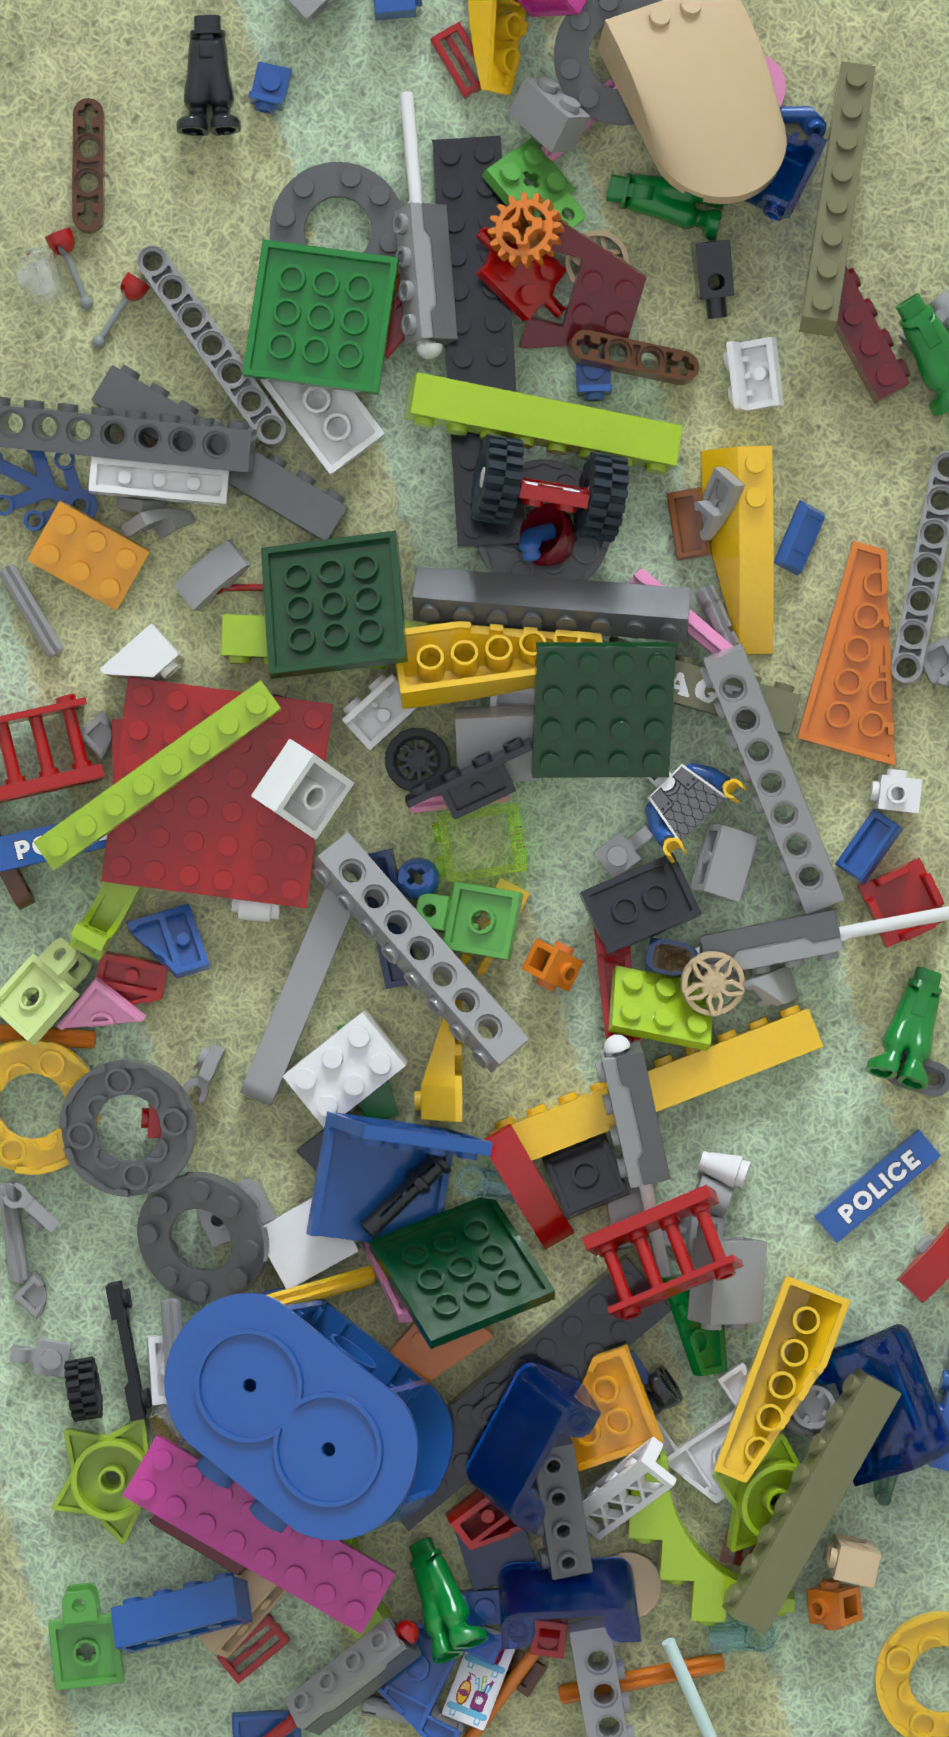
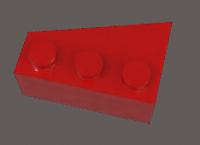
(479, 1521)

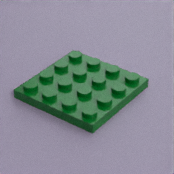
(320, 317)

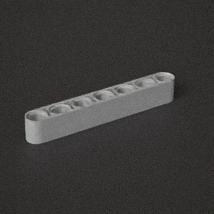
(201, 334)
(924, 585)
(296, 999)

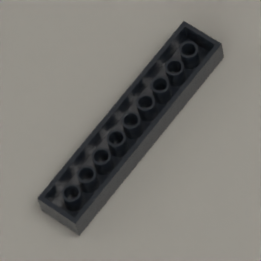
(560, 1343)

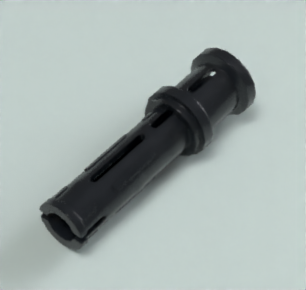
(415, 1178)

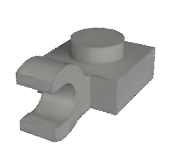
(620, 853)
(208, 1062)
(38, 1215)
(47, 1356)

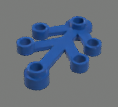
(44, 487)

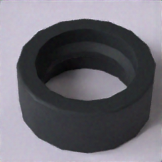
(407, 736)

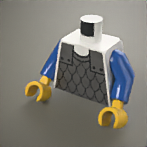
(685, 801)

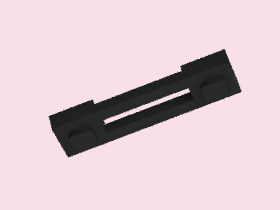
(118, 1301)

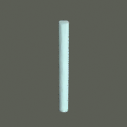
(688, 1688)

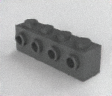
(564, 1525)

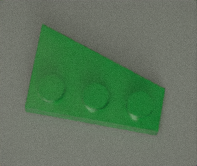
(703, 1347)

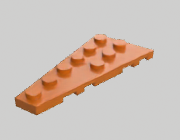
(853, 676)

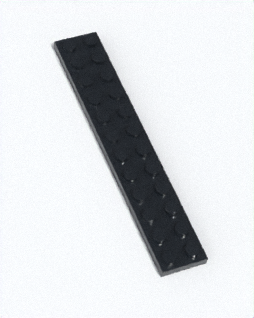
(483, 320)

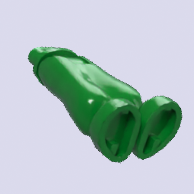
(659, 199)
(930, 348)
(910, 1032)
(442, 1604)

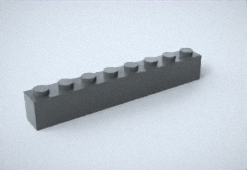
(268, 484)
(551, 603)

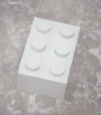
(346, 1067)

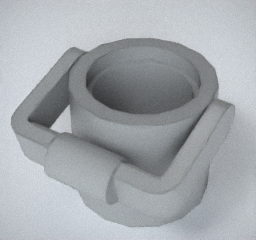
(811, 1411)

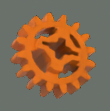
(537, 238)

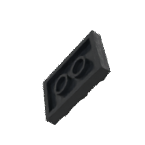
(640, 904)

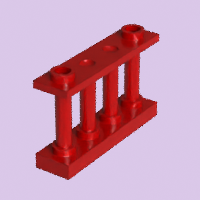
(49, 777)
(637, 1230)

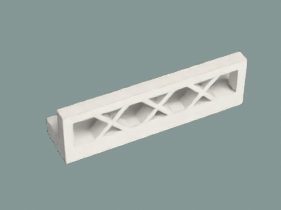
(158, 481)
(612, 1487)

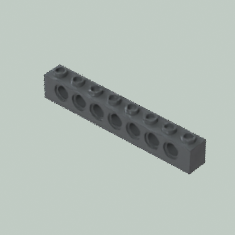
(237, 457)

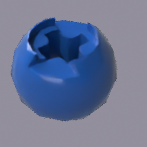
(423, 867)

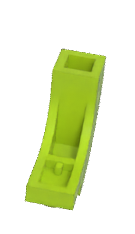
(104, 919)

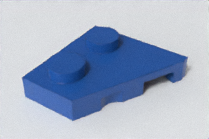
(172, 940)

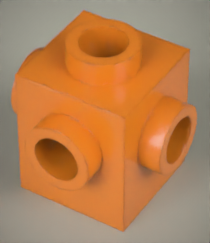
(552, 965)
(834, 1604)

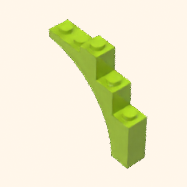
(683, 1559)

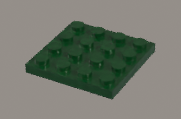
(333, 605)
(602, 709)
(461, 1270)

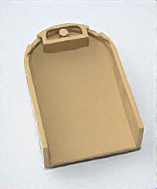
(698, 95)

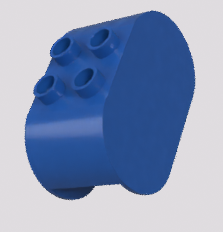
(306, 1415)

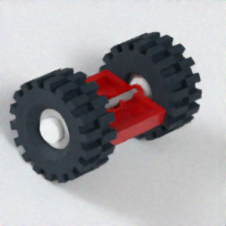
(597, 501)

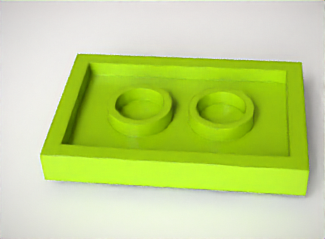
(655, 1009)

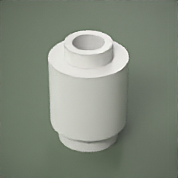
(255, 910)

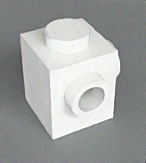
(896, 792)

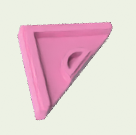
(100, 1007)

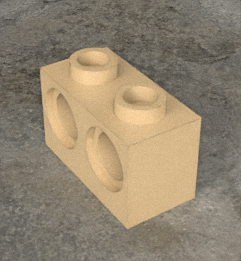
(852, 1560)

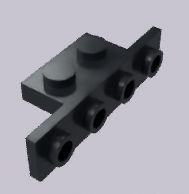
(475, 784)

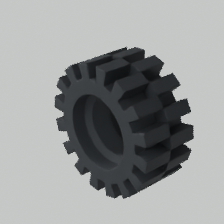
(83, 1389)

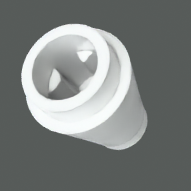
(725, 1168)

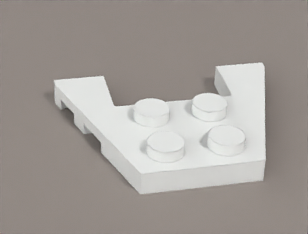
(699, 1454)

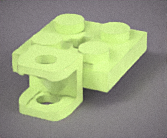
(49, 980)

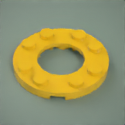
(60, 1065)
(893, 1674)

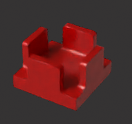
(899, 893)

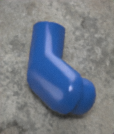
(805, 117)
(533, 537)

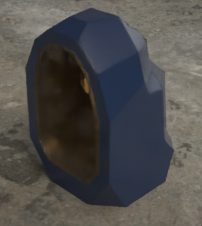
(669, 957)

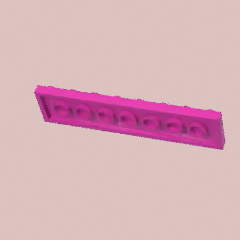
(315, 1570)

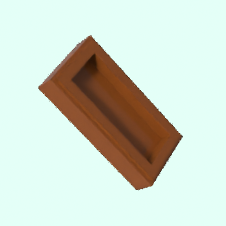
(687, 524)

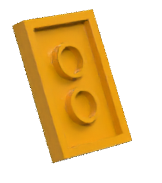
(88, 555)

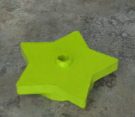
(88, 1485)
(755, 1501)

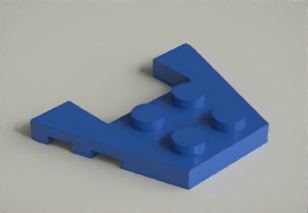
(420, 1684)

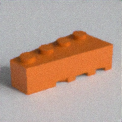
(430, 1363)

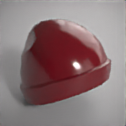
(554, 550)

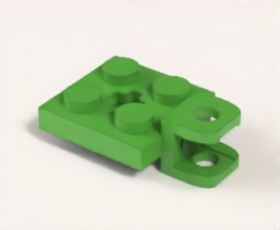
(529, 161)
(457, 915)
(84, 1625)

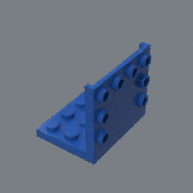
(368, 1160)

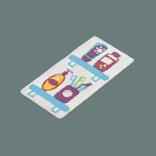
(476, 1688)

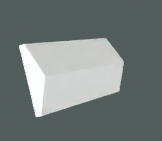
(328, 420)

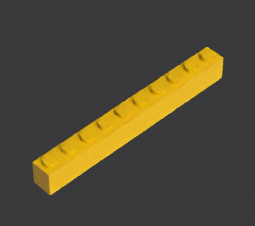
(671, 1080)

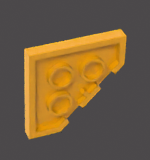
(624, 1407)

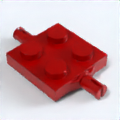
(520, 287)

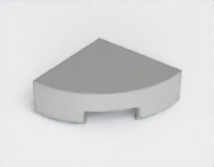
(139, 505)
(98, 734)
(32, 1295)

